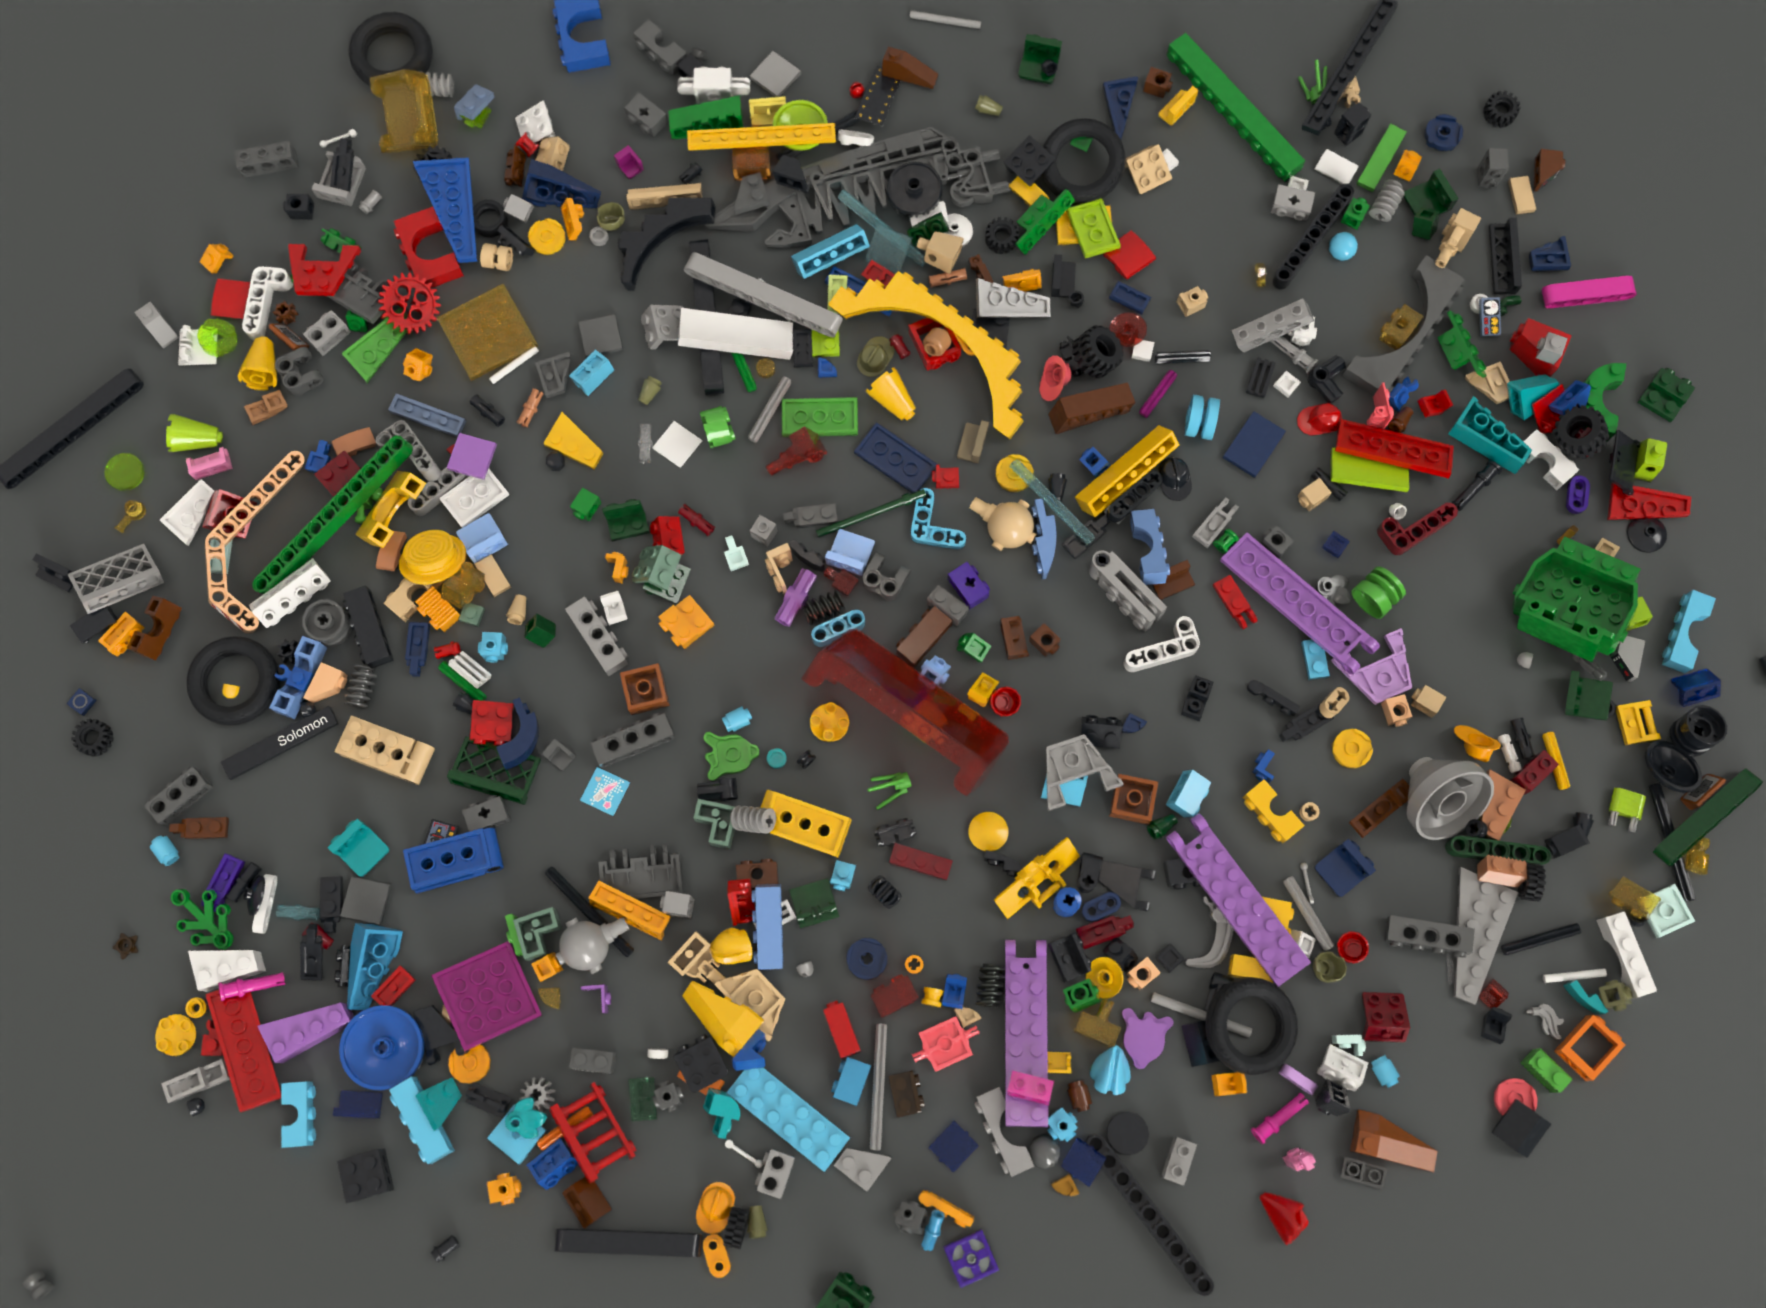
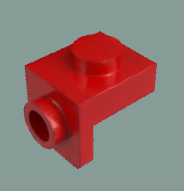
(1435, 404)

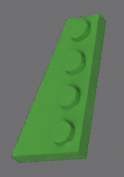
(374, 348)

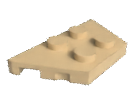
(758, 994)

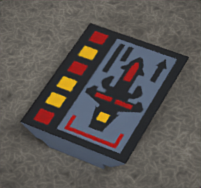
(439, 830)

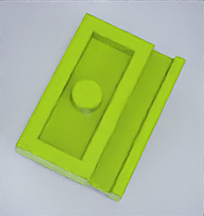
(825, 345)

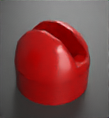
(856, 90)

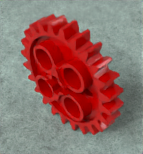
(425, 309)

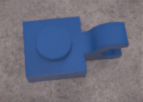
(1400, 395)
(319, 458)

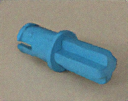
(932, 1230)

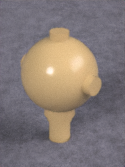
(1008, 524)

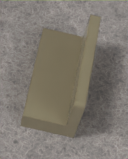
(973, 442)

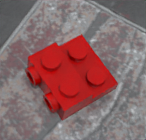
(491, 722)

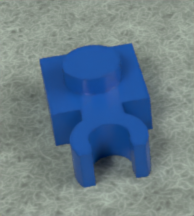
(297, 678)

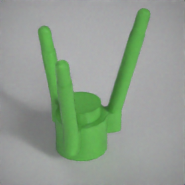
(1318, 89)
(899, 781)

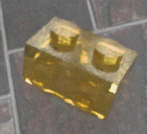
(1635, 898)

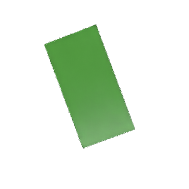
(821, 416)

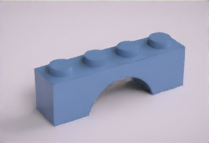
(1145, 528)
(307, 657)

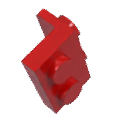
(667, 532)

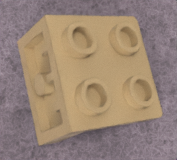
(1148, 168)
(777, 558)

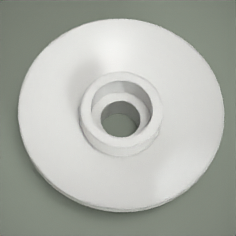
(964, 226)

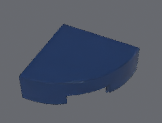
(1133, 724)

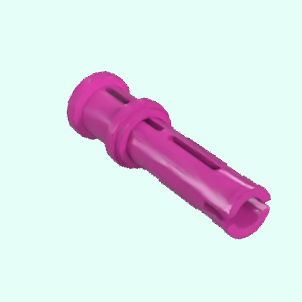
(241, 987)
(1272, 1124)

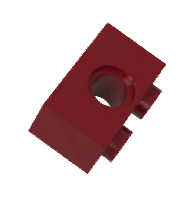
(1535, 771)

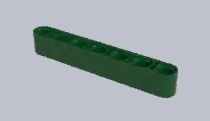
(1707, 817)

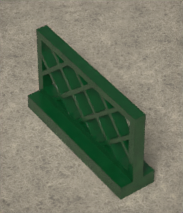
(485, 784)

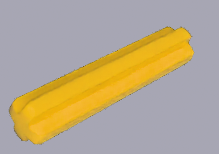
(1553, 750)

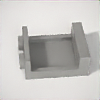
(328, 193)

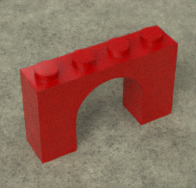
(412, 231)

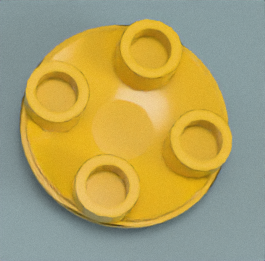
(829, 722)
(988, 831)
(175, 1035)

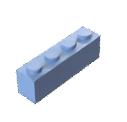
(769, 926)

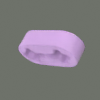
(1298, 1079)

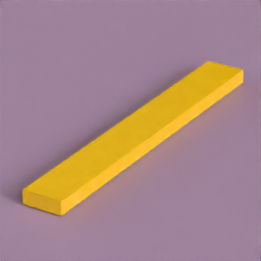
(761, 136)

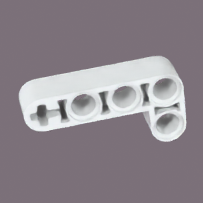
(256, 324)
(1159, 649)

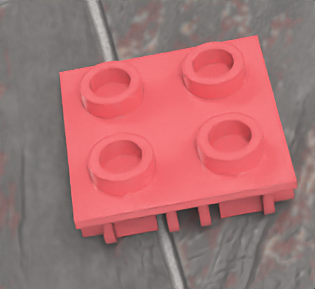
(1383, 411)

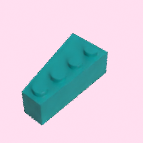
(1489, 437)

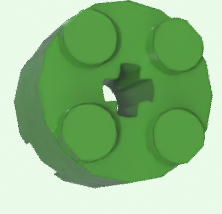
(716, 426)

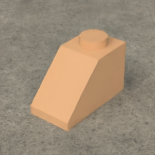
(325, 683)

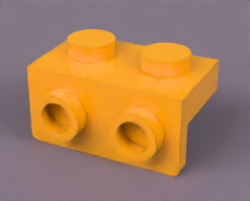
(120, 634)

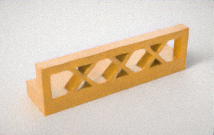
(632, 910)

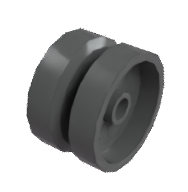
(327, 623)

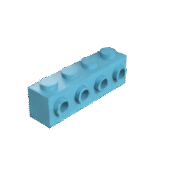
(830, 251)
(432, 1144)

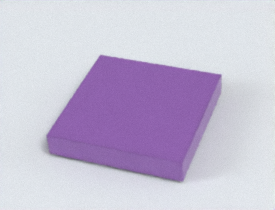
(471, 456)

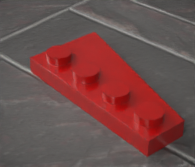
(1647, 504)

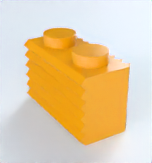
(438, 609)

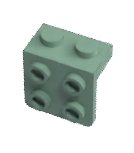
(656, 566)

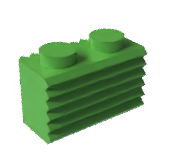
(1546, 1071)

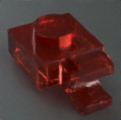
(843, 581)

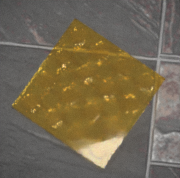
(487, 332)

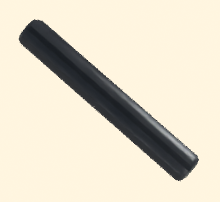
(1541, 939)

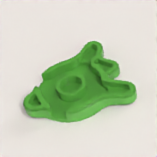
(729, 755)

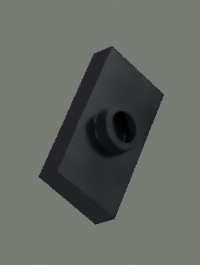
(802, 348)

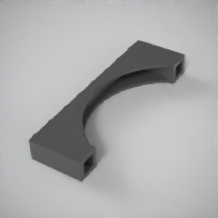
(1436, 289)

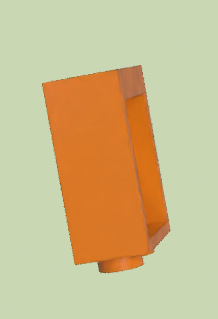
(1575, 1062)

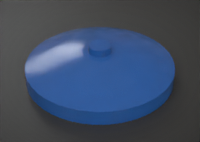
(381, 1047)

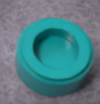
(776, 758)

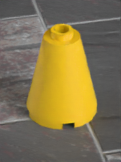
(259, 365)
(893, 395)

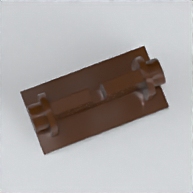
(516, 160)

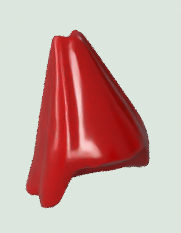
(1285, 1215)

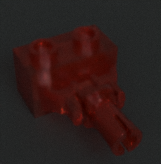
(805, 447)

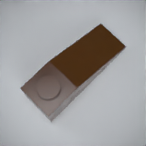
(905, 67)

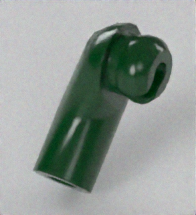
(1508, 301)

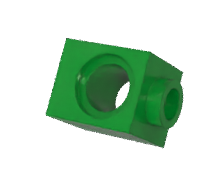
(585, 505)

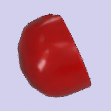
(1005, 701)
(1353, 947)

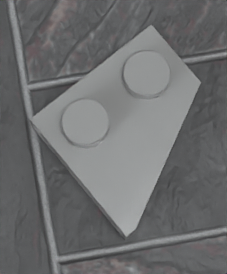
(862, 1166)

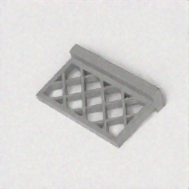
(121, 588)

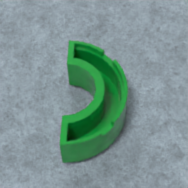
(1605, 378)

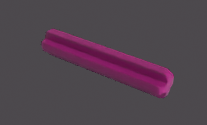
(1158, 393)

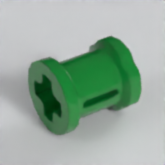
(1225, 541)

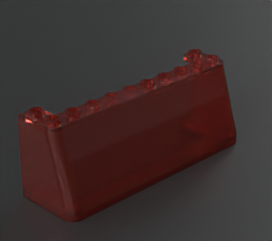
(912, 703)

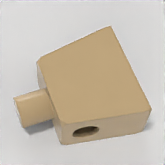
(941, 250)

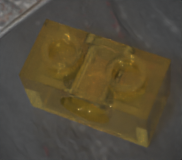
(1405, 317)

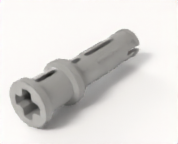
(1298, 356)

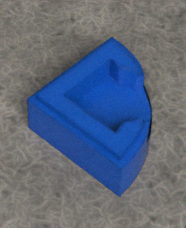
(825, 368)

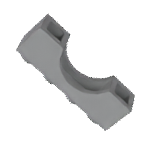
(1015, 1158)

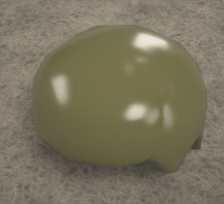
(610, 216)
(1329, 967)

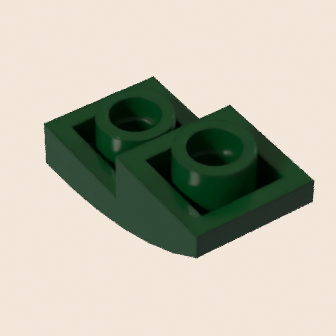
(927, 228)

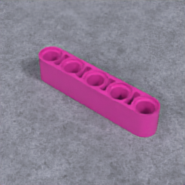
(1588, 292)

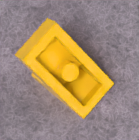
(982, 689)

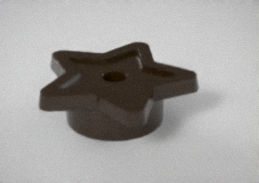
(120, 945)

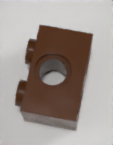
(769, 869)

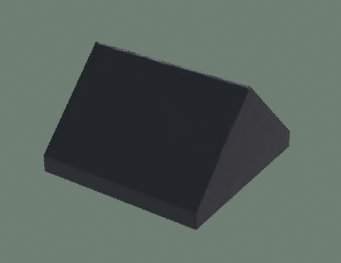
(1521, 1128)

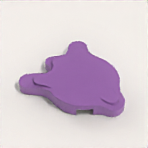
(1144, 1037)

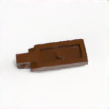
(981, 270)
(201, 828)

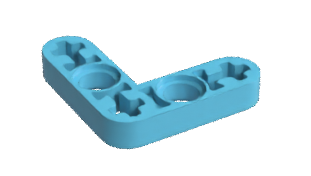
(929, 530)

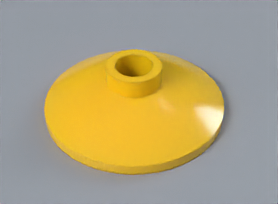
(1100, 968)

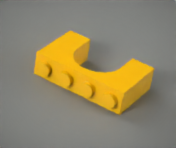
(375, 526)
(1245, 966)

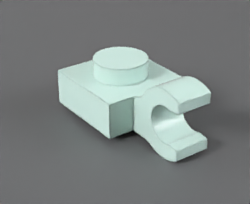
(735, 555)

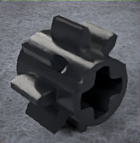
(284, 648)

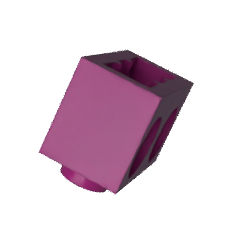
(1030, 1088)

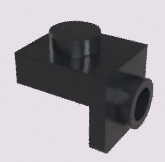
(1121, 954)
(1495, 1025)

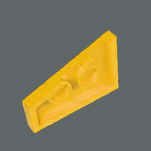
(573, 443)

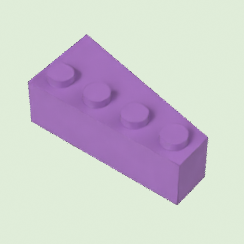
(302, 1031)

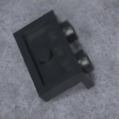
(53, 573)

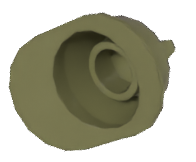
(875, 356)

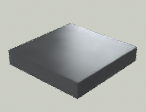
(601, 335)
(365, 900)

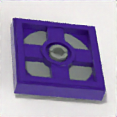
(971, 1258)

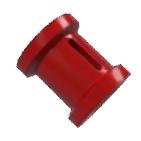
(527, 144)

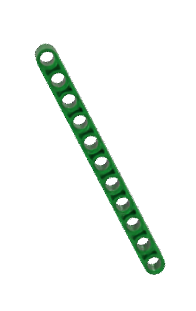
(337, 507)

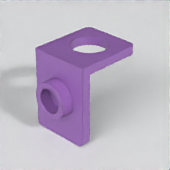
(605, 996)

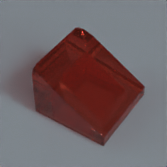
(1493, 994)

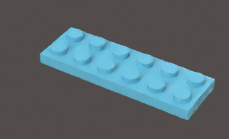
(789, 1116)

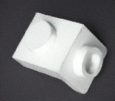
(613, 607)

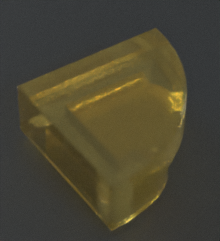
(1261, 270)
(550, 997)

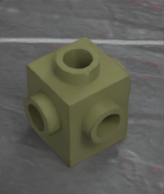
(1608, 992)

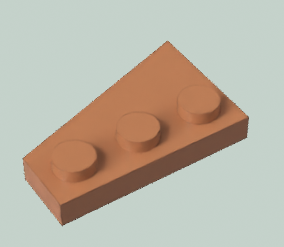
(1502, 806)

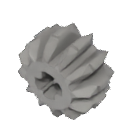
(543, 1088)

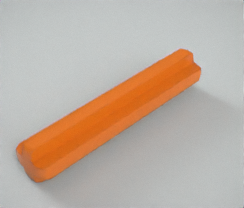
(555, 1134)

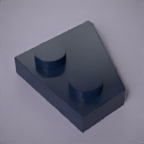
(1551, 256)

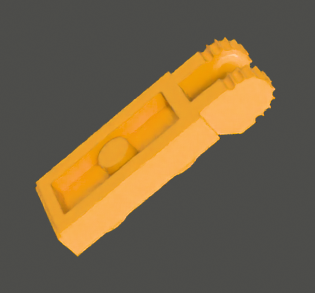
(961, 1217)

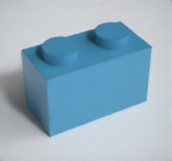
(851, 1080)

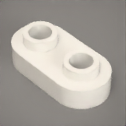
(859, 138)

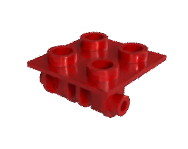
(1544, 416)

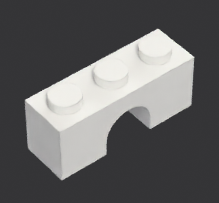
(1560, 467)

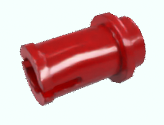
(447, 650)

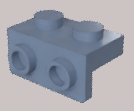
(473, 102)

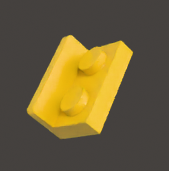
(1178, 105)

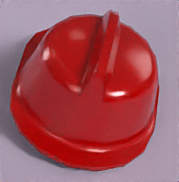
(1319, 419)

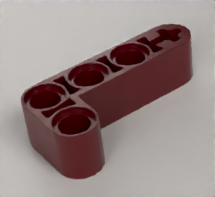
(1421, 527)

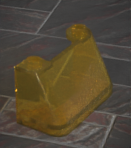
(406, 110)

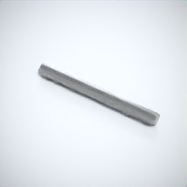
(878, 1086)

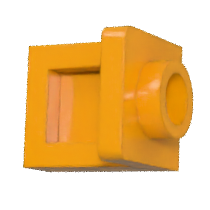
(1407, 165)
(214, 257)
(620, 568)
(547, 966)
(1229, 1084)

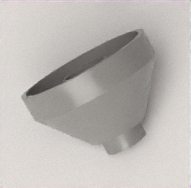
(1446, 796)

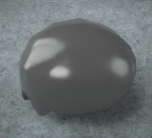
(1044, 1151)

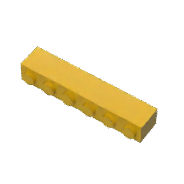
(1127, 471)

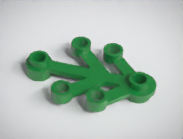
(205, 919)

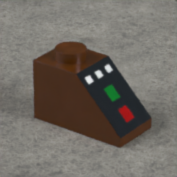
(1547, 167)

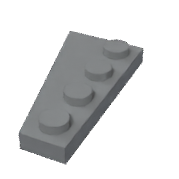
(1002, 301)

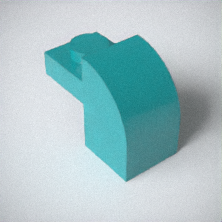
(724, 1107)

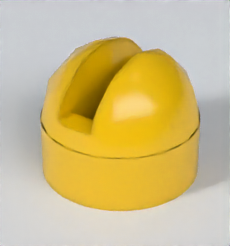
(230, 691)

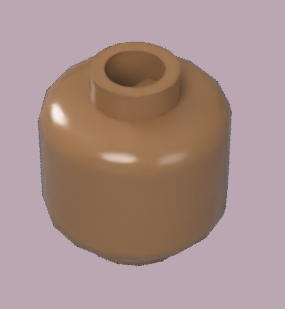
(937, 342)

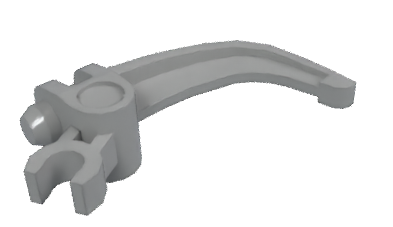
(1221, 943)

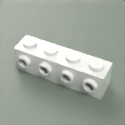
(289, 593)

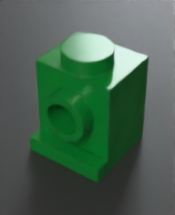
(1355, 213)

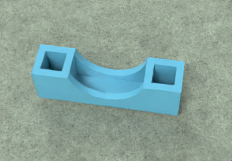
(1680, 652)

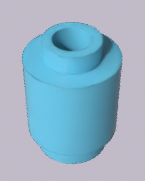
(737, 719)
(164, 850)
(1385, 1071)

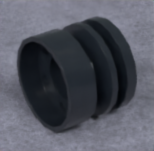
(1698, 730)

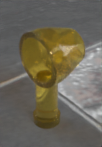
(131, 514)

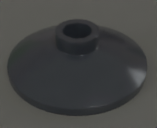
(1640, 537)
(254, 895)

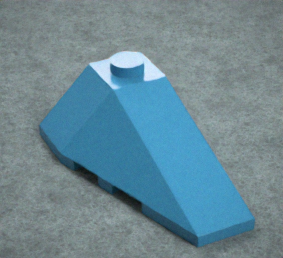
(369, 960)

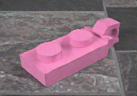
(1299, 1159)

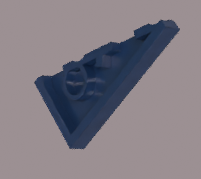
(1119, 99)

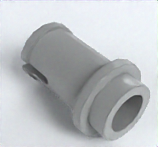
(371, 200)

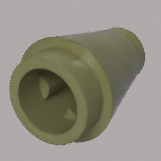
(988, 106)
(649, 389)
(756, 1223)

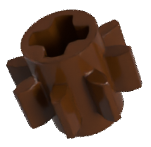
(285, 313)

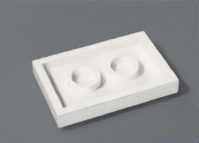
(473, 498)

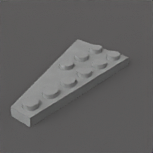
(1487, 910)

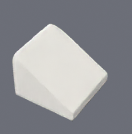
(1304, 941)

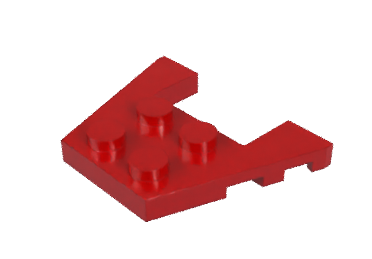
(319, 277)

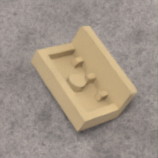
(553, 152)

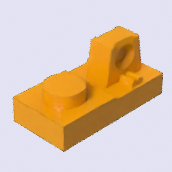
(570, 214)
(1025, 281)

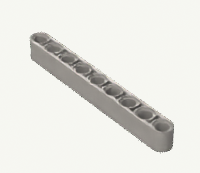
(763, 294)

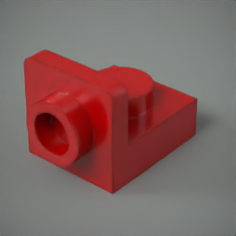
(946, 477)

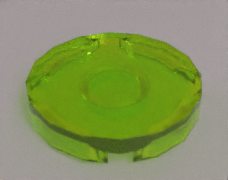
(124, 471)

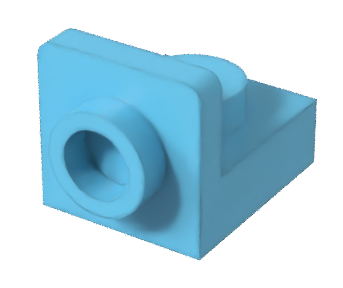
(842, 875)

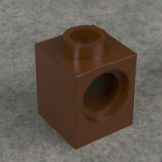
(1152, 87)
(1045, 632)

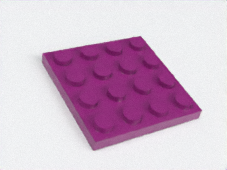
(486, 996)

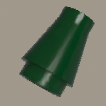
(1159, 827)

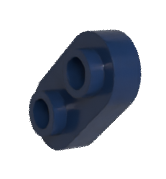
(1100, 906)

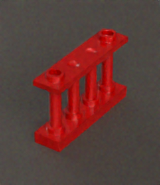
(581, 1151)

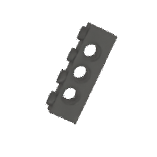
(644, 742)
(1463, 936)

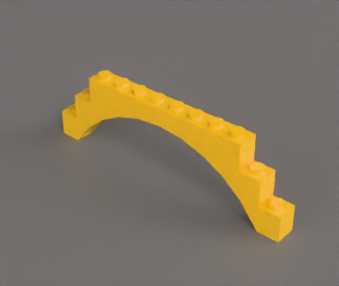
(907, 296)

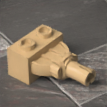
(1456, 235)
(696, 959)

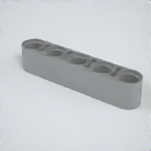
(430, 502)

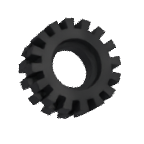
(1506, 101)
(1004, 225)
(102, 742)
(1533, 887)
(736, 1227)

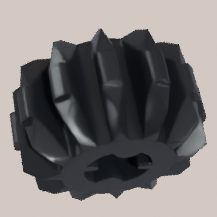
(884, 892)

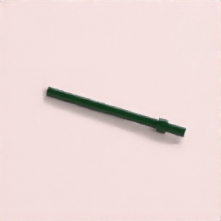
(906, 500)

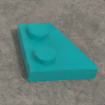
(439, 1101)

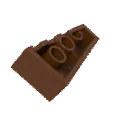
(1090, 407)

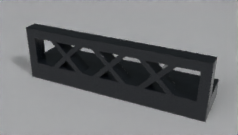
(1512, 256)

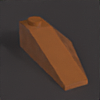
(1384, 1140)

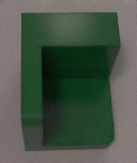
(1425, 223)
(540, 630)

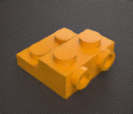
(685, 622)

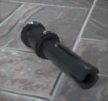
(1481, 479)

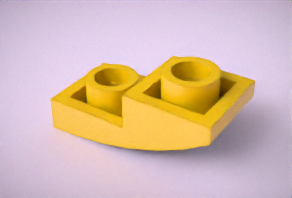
(1027, 193)

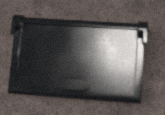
(1623, 462)

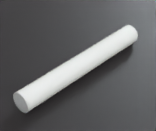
(514, 364)
(1596, 973)

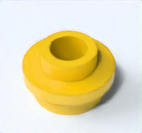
(190, 1007)

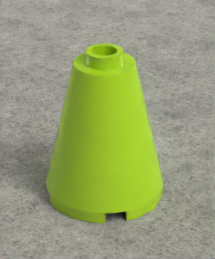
(190, 434)

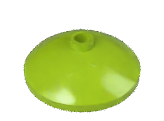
(799, 113)

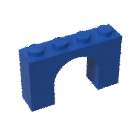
(579, 55)

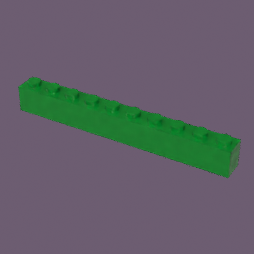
(1235, 107)

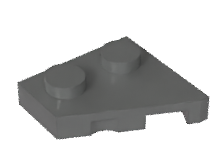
(751, 194)

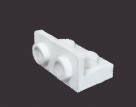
(1343, 1068)

